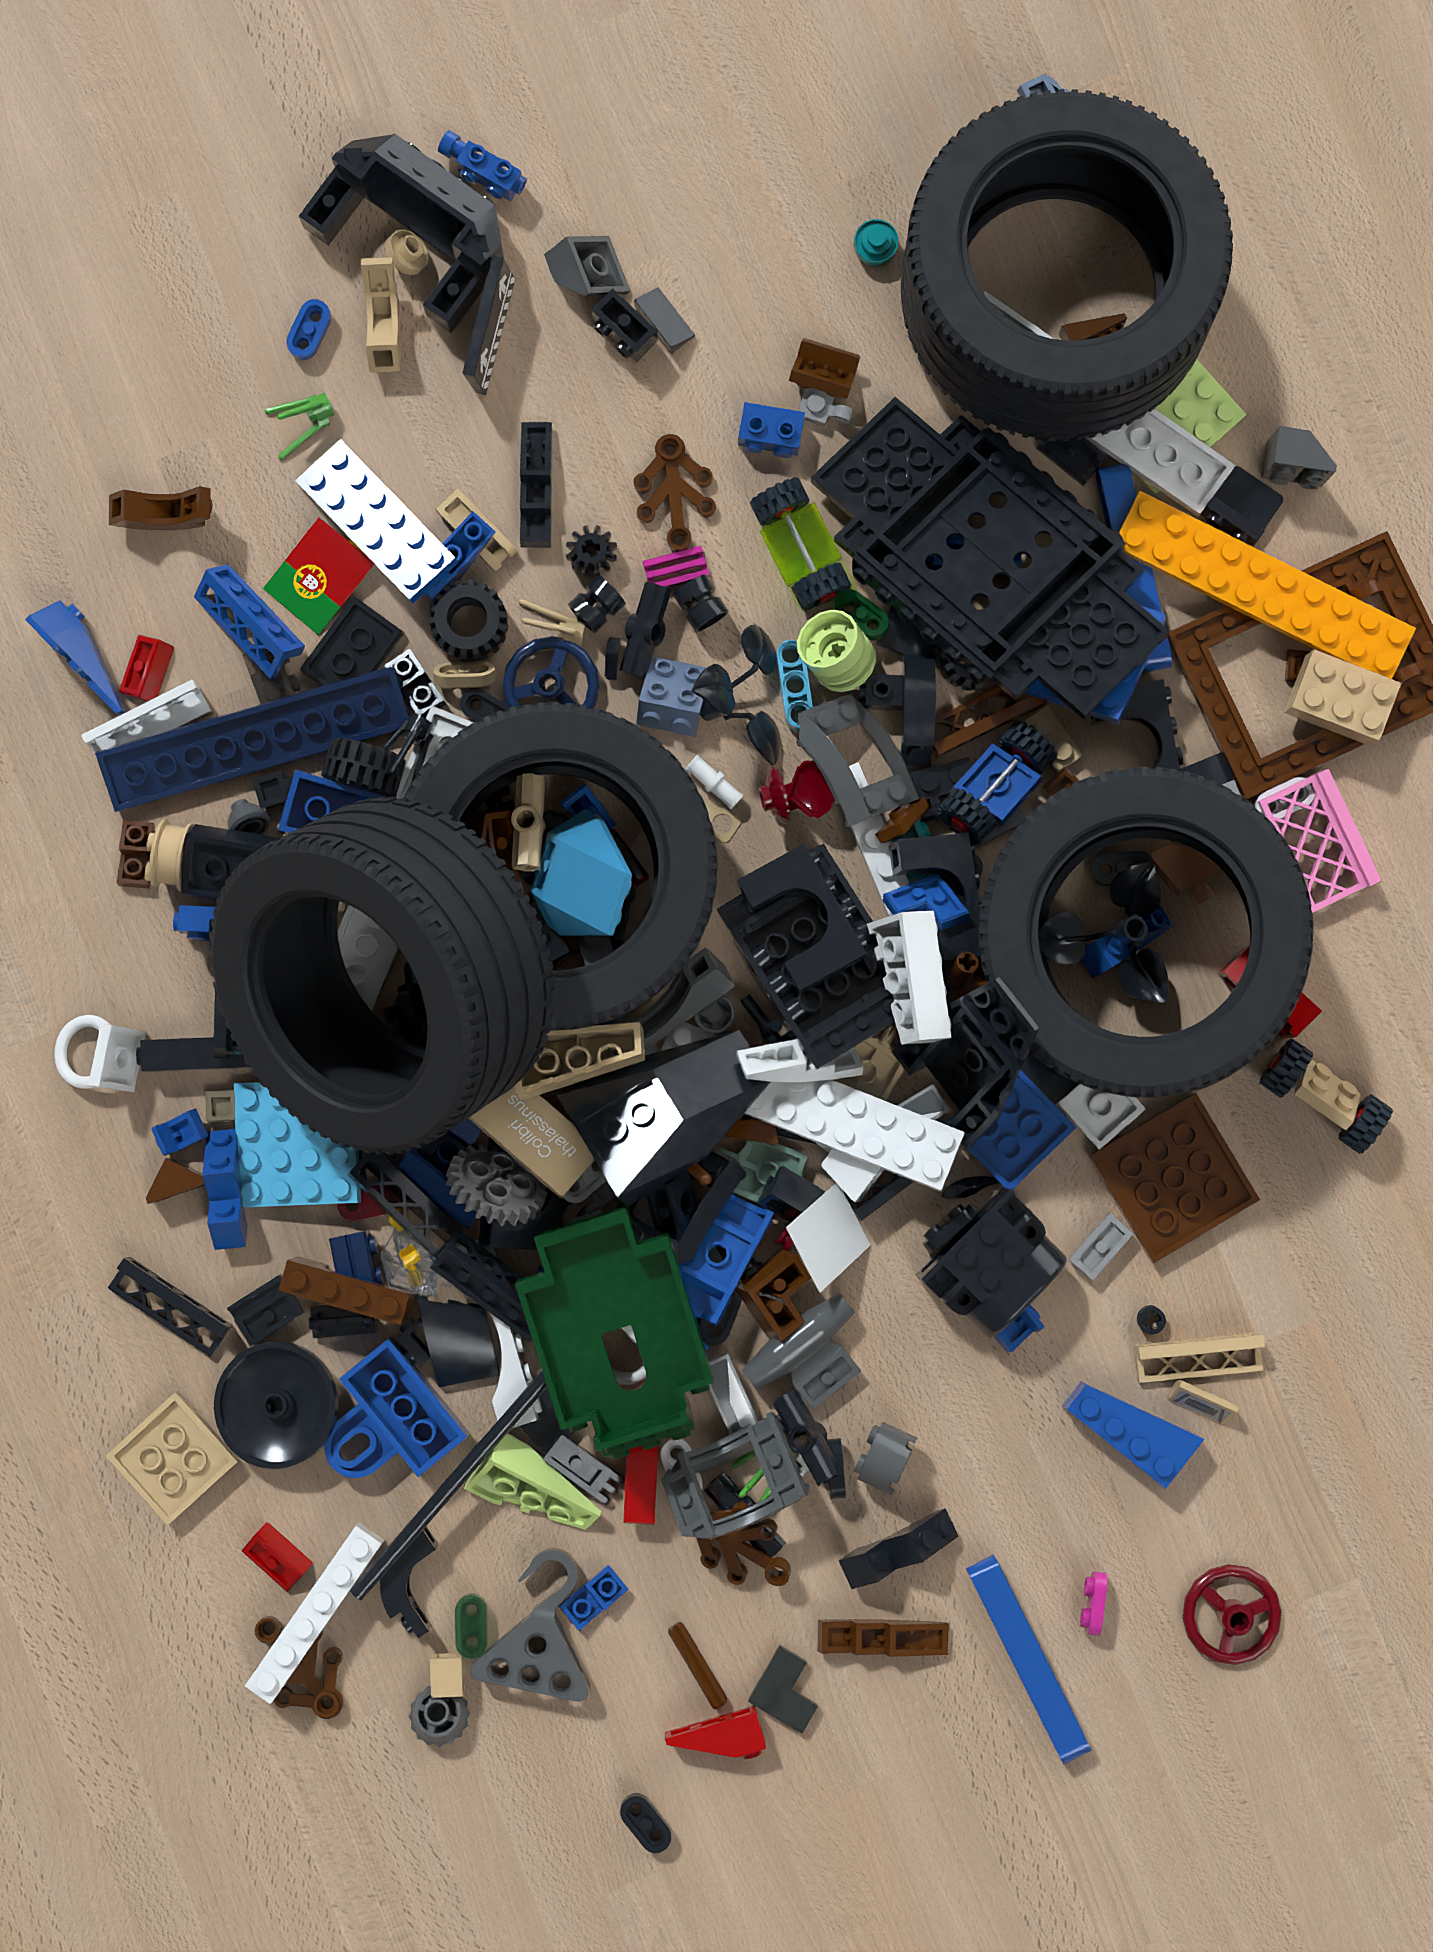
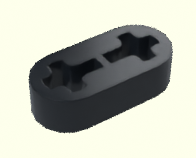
(837, 1486)

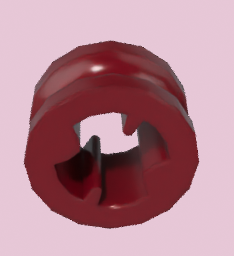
(784, 1239)

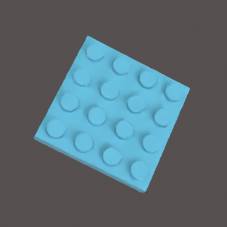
(285, 1159)

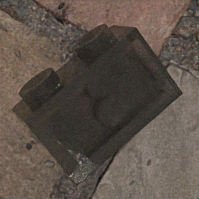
(274, 688)

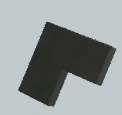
(775, 1691)

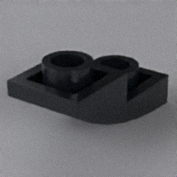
(416, 684)

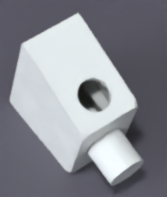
(850, 1174)

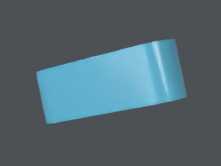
(790, 671)

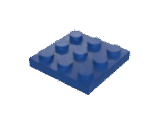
(1022, 1134)

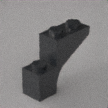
(901, 1549)

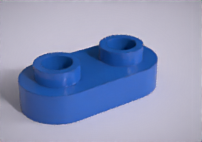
(307, 330)

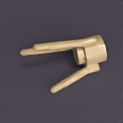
(568, 629)

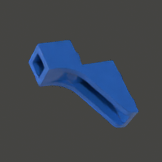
(223, 1185)

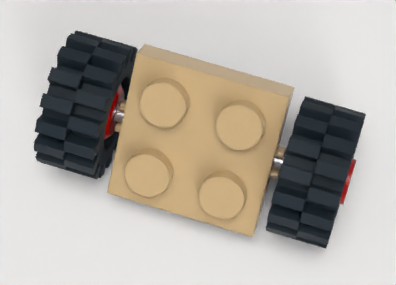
(1327, 1095)

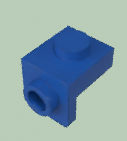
(179, 1132)
(1020, 1329)

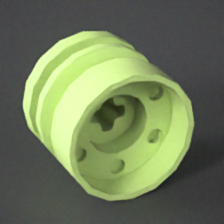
(836, 650)

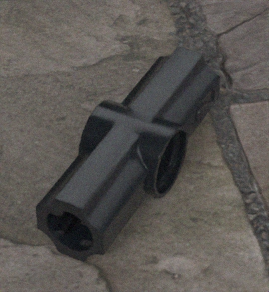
(645, 629)
(816, 1453)
(725, 1495)

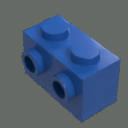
(770, 429)

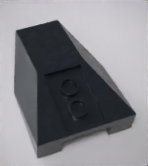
(662, 1112)

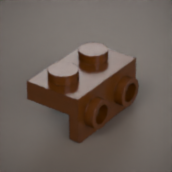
(824, 368)

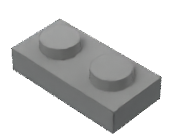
(1100, 1246)

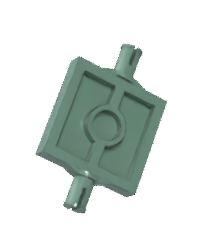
(760, 1162)

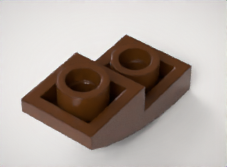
(134, 854)

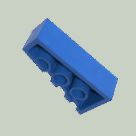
(1140, 1436)

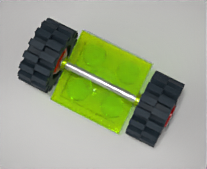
(800, 543)

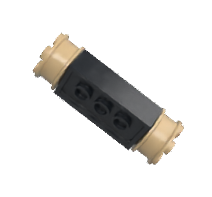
(200, 857)

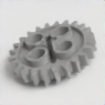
(495, 1186)

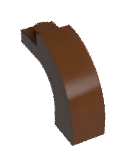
(160, 511)

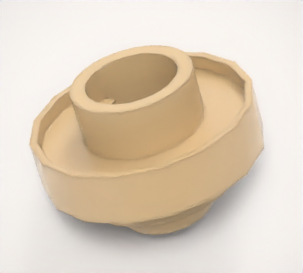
(407, 252)

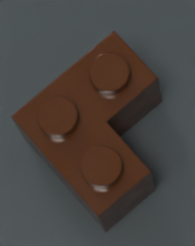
(768, 1294)

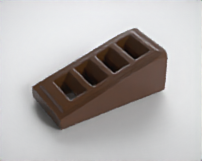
(1092, 328)

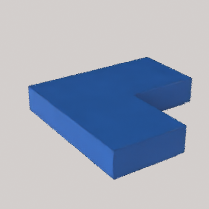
(928, 895)

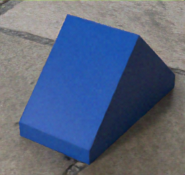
(582, 799)

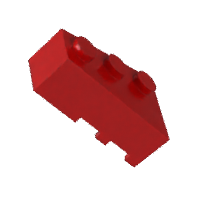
(1301, 1016)

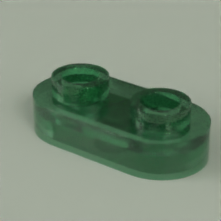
(471, 1625)

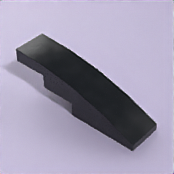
(536, 485)

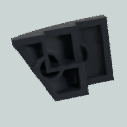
(458, 1341)

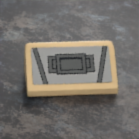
(1202, 1402)

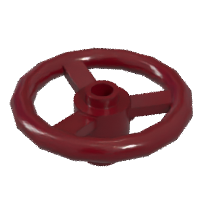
(1226, 1608)

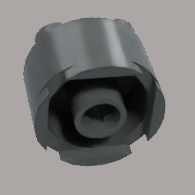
(885, 1458)

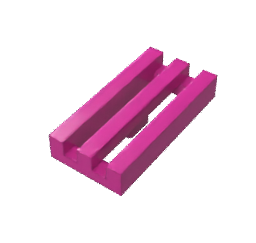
(696, 551)

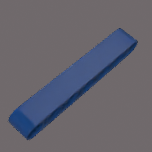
(1116, 498)
(1028, 1659)

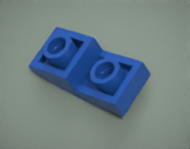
(593, 1597)

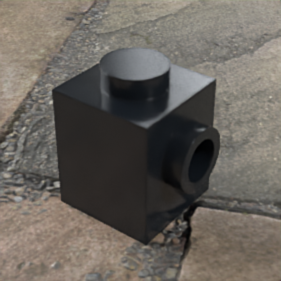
(882, 692)

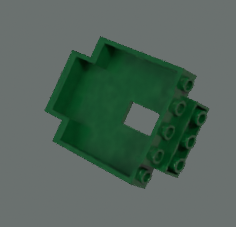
(600, 1282)

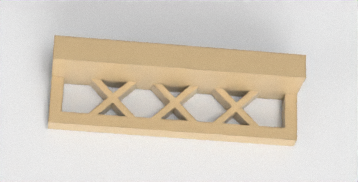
(1203, 1347)

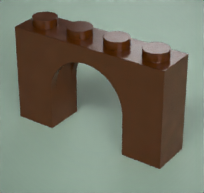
(318, 1283)

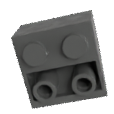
(1297, 458)

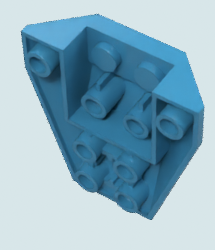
(581, 878)

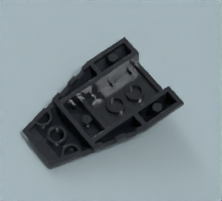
(980, 1059)

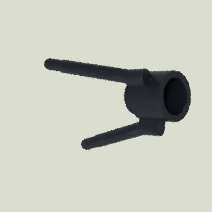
(416, 730)

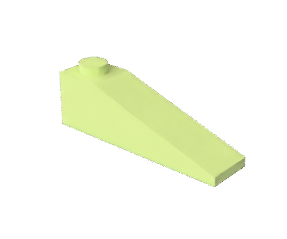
(522, 1477)

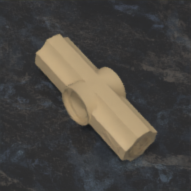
(528, 841)

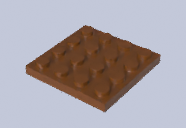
(1174, 1177)

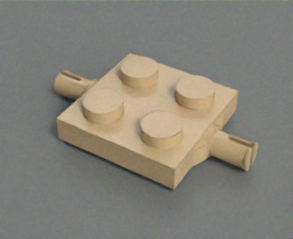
(880, 1067)

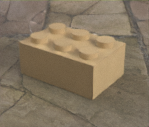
(1342, 697)

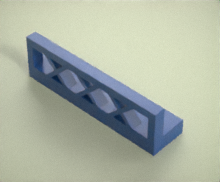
(248, 612)

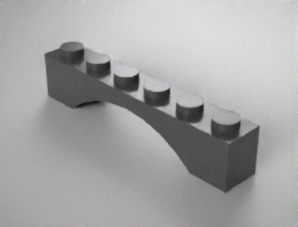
(694, 988)

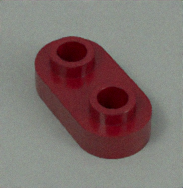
(367, 1207)

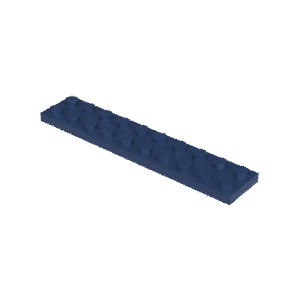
(252, 738)

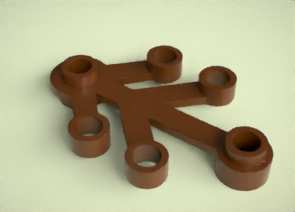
(674, 487)
(735, 1543)
(305, 1675)

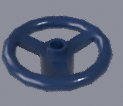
(538, 686)

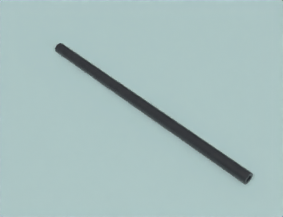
(449, 1487)

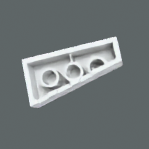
(913, 975)

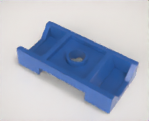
(739, 1231)

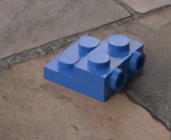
(194, 922)

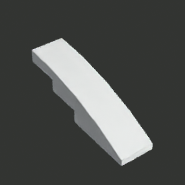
(790, 1063)

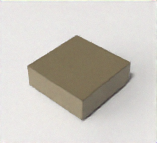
(220, 1106)

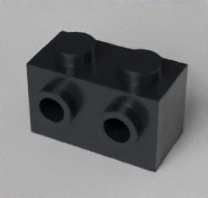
(624, 325)

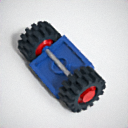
(998, 782)

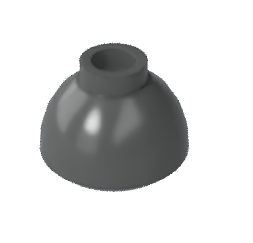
(248, 817)

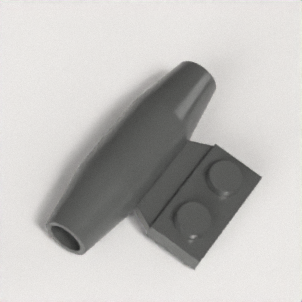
(814, 1361)

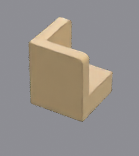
(447, 1674)

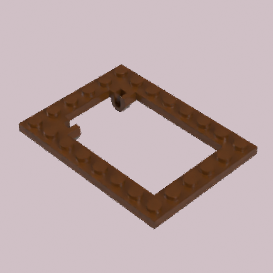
(1363, 571)

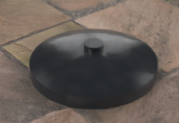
(276, 1405)

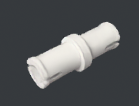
(714, 781)

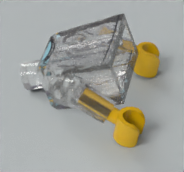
(408, 1263)

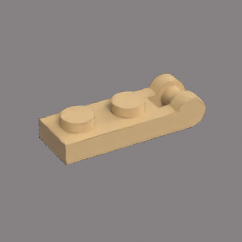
(457, 509)

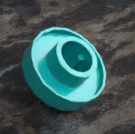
(876, 242)

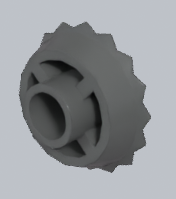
(438, 1718)

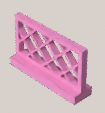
(1343, 828)

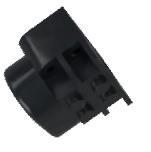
(995, 1264)

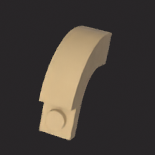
(383, 315)

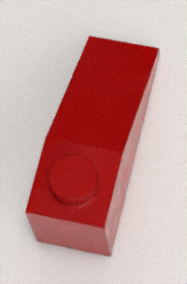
(726, 1735)

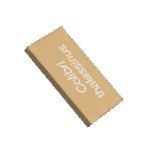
(536, 1138)

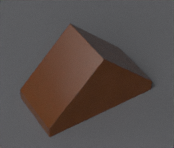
(173, 1180)

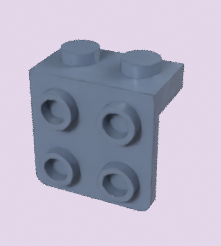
(667, 697)

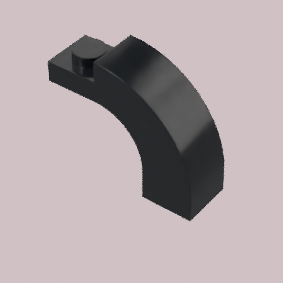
(918, 710)
(396, 1585)

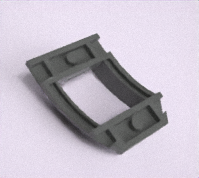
(856, 802)
(777, 1464)

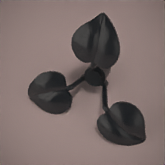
(718, 698)
(1140, 894)

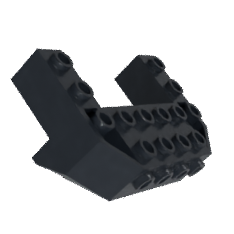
(423, 200)

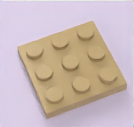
(172, 1458)

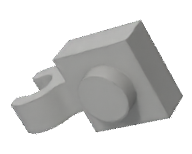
(821, 407)

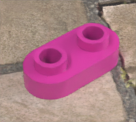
(1092, 1616)

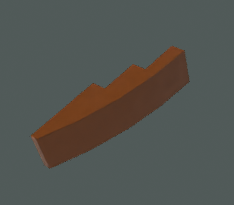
(883, 1637)

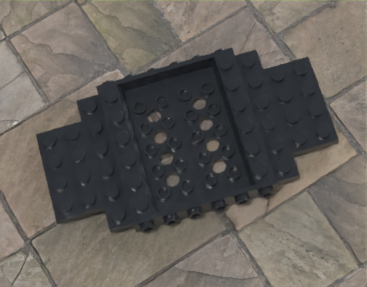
(1055, 621)

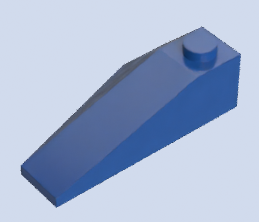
(71, 638)

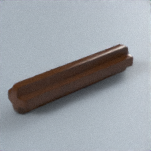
(697, 1665)

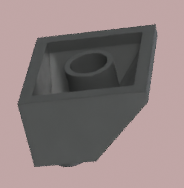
(587, 265)

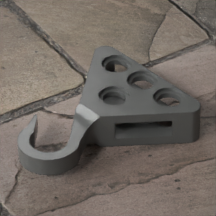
(554, 1659)

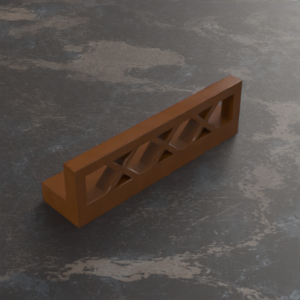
(983, 726)

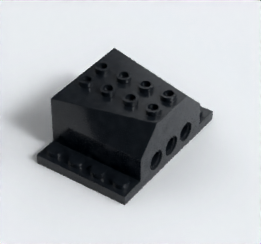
(834, 1012)

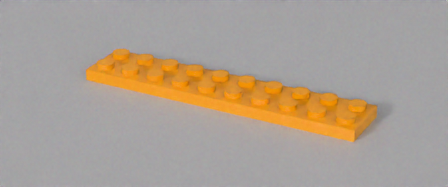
(1263, 587)

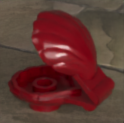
(805, 792)

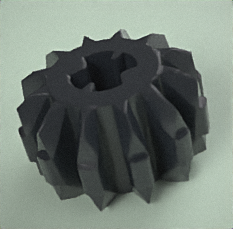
(599, 543)

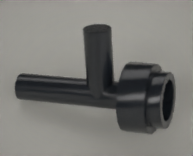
(769, 1028)

